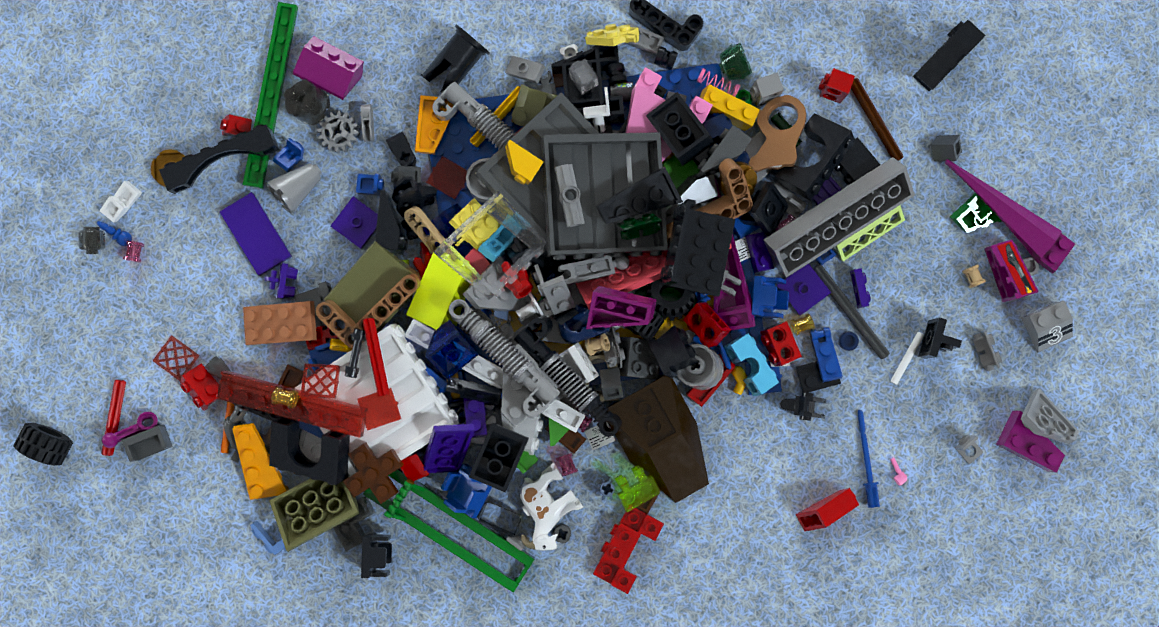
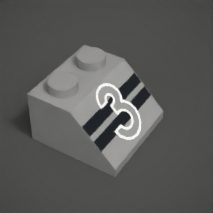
(1049, 325)

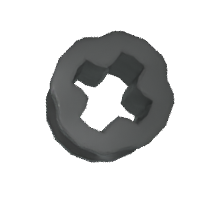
(564, 527)

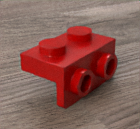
(200, 386)

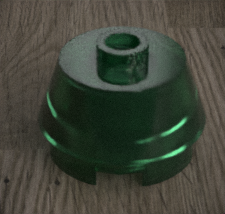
(735, 62)

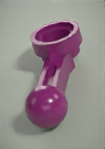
(110, 440)

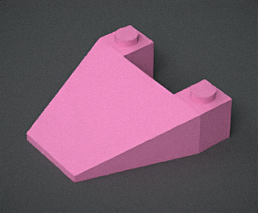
(644, 101)

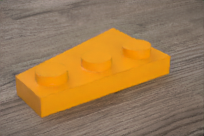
(429, 127)

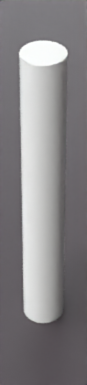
(907, 358)

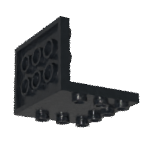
(697, 250)

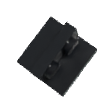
(767, 209)
(935, 340)

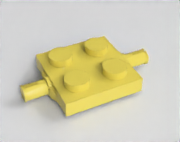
(612, 35)
(480, 230)

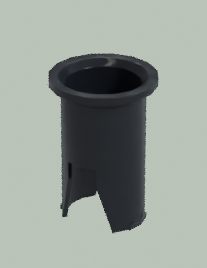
(461, 52)

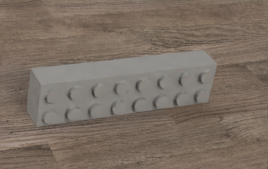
(839, 217)

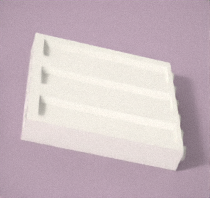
(414, 390)

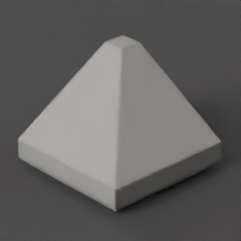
(516, 541)

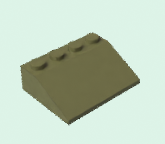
(369, 282)
(312, 510)

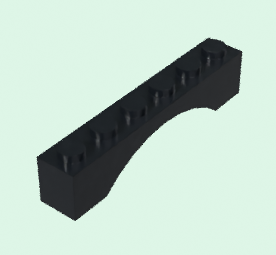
(184, 173)

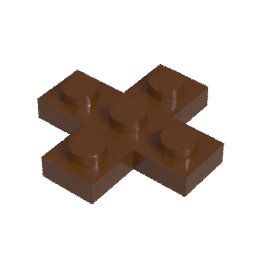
(373, 473)

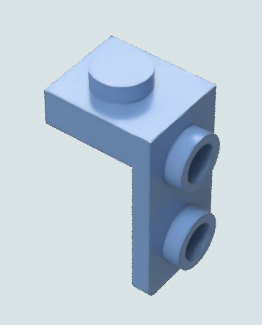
(270, 545)

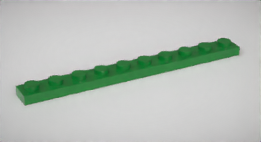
(272, 87)

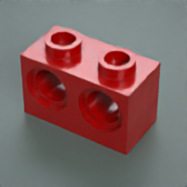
(836, 85)
(709, 321)
(784, 341)

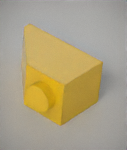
(522, 163)

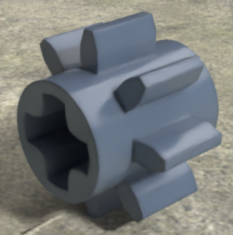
(604, 483)

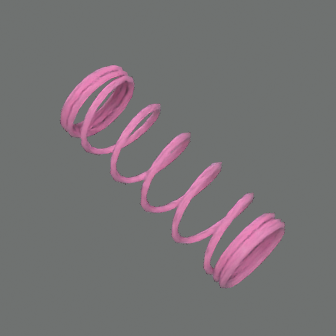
(736, 87)

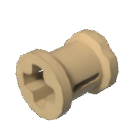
(973, 276)
(597, 344)

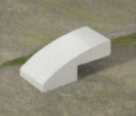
(120, 203)

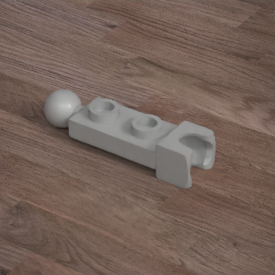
(593, 268)

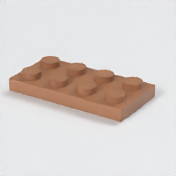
(279, 323)

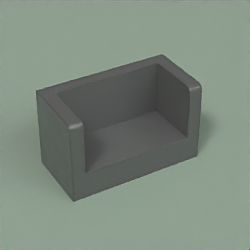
(147, 443)

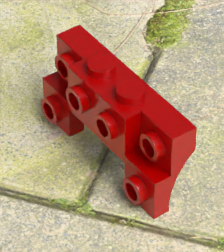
(619, 548)

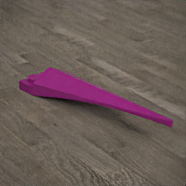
(1038, 236)
(737, 309)

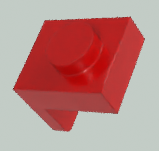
(234, 124)

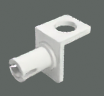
(598, 112)
(532, 308)

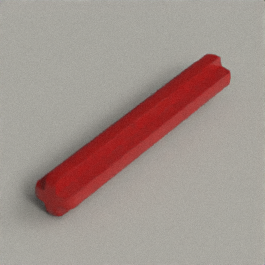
(376, 357)
(114, 412)

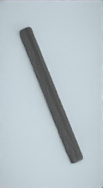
(852, 313)

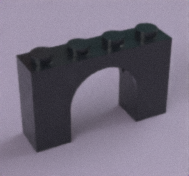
(808, 180)
(287, 455)

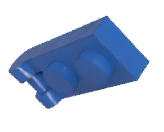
(825, 355)

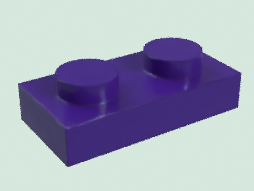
(759, 253)
(858, 281)
(476, 415)

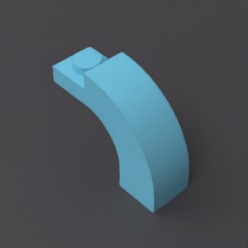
(497, 244)

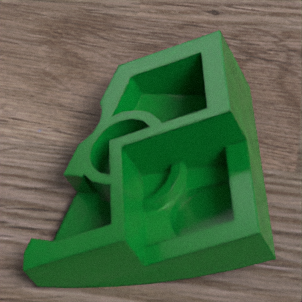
(974, 214)

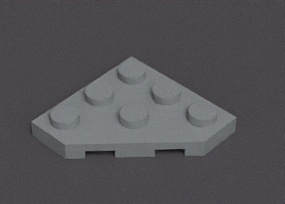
(505, 301)
(516, 393)
(1047, 420)

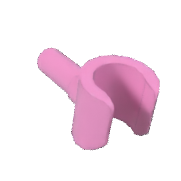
(901, 478)

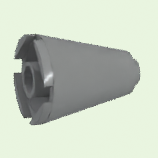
(294, 186)

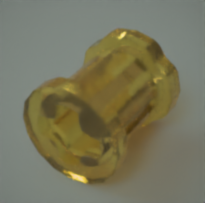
(802, 324)
(285, 397)

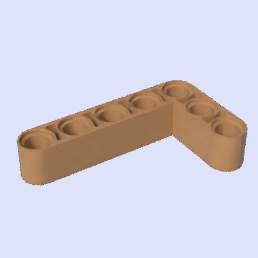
(737, 197)
(387, 302)

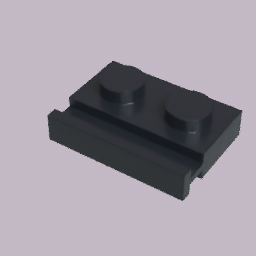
(811, 379)

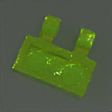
(638, 493)

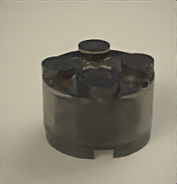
(306, 102)

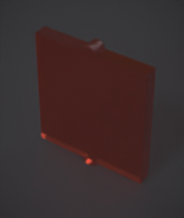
(448, 177)
(378, 410)

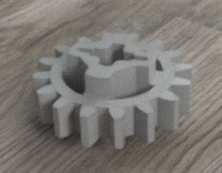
(335, 139)

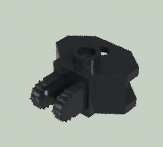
(413, 194)
(803, 406)

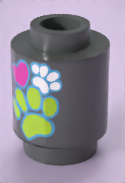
(622, 89)

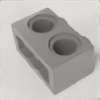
(766, 89)

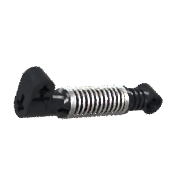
(564, 377)

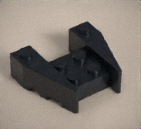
(598, 58)
(946, 58)

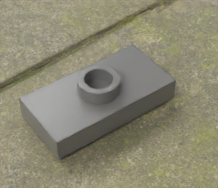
(647, 41)
(525, 69)

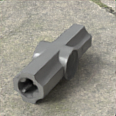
(571, 208)

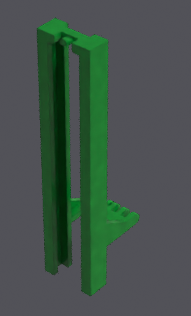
(395, 511)

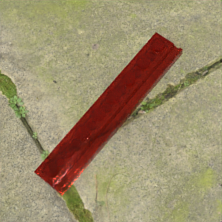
(312, 410)

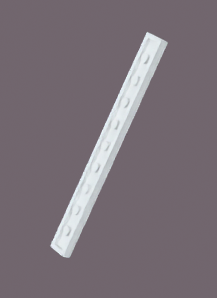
(493, 375)

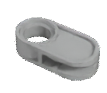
(367, 123)

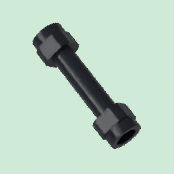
(352, 370)

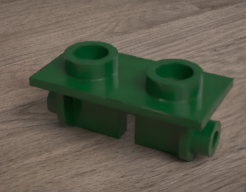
(631, 226)

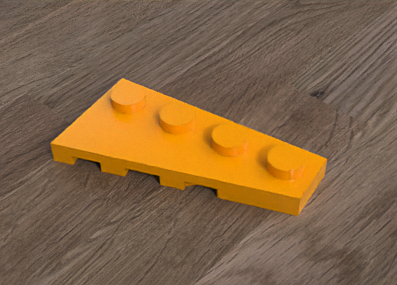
(260, 478)

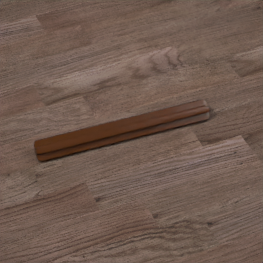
(876, 120)

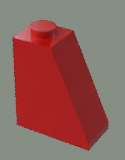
(827, 510)

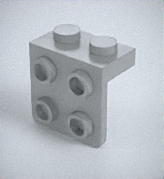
(556, 292)

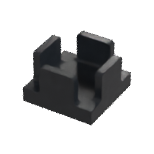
(375, 555)

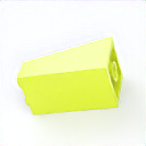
(436, 292)

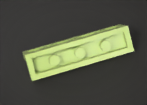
(871, 236)

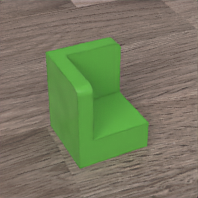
(526, 461)

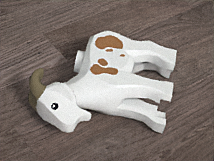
(544, 509)

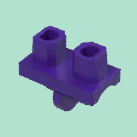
(282, 289)

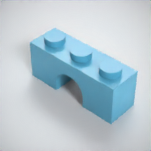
(761, 376)

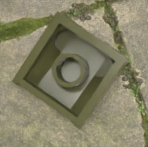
(529, 104)

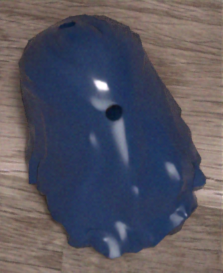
(575, 328)

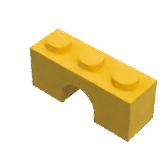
(739, 112)

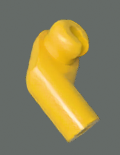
(739, 375)

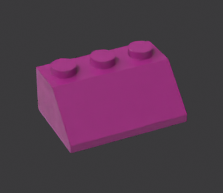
(328, 67)

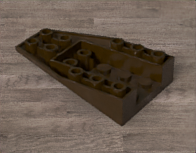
(662, 438)

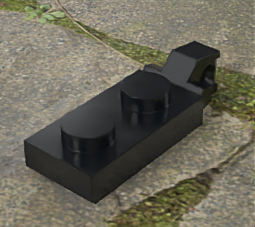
(474, 391)

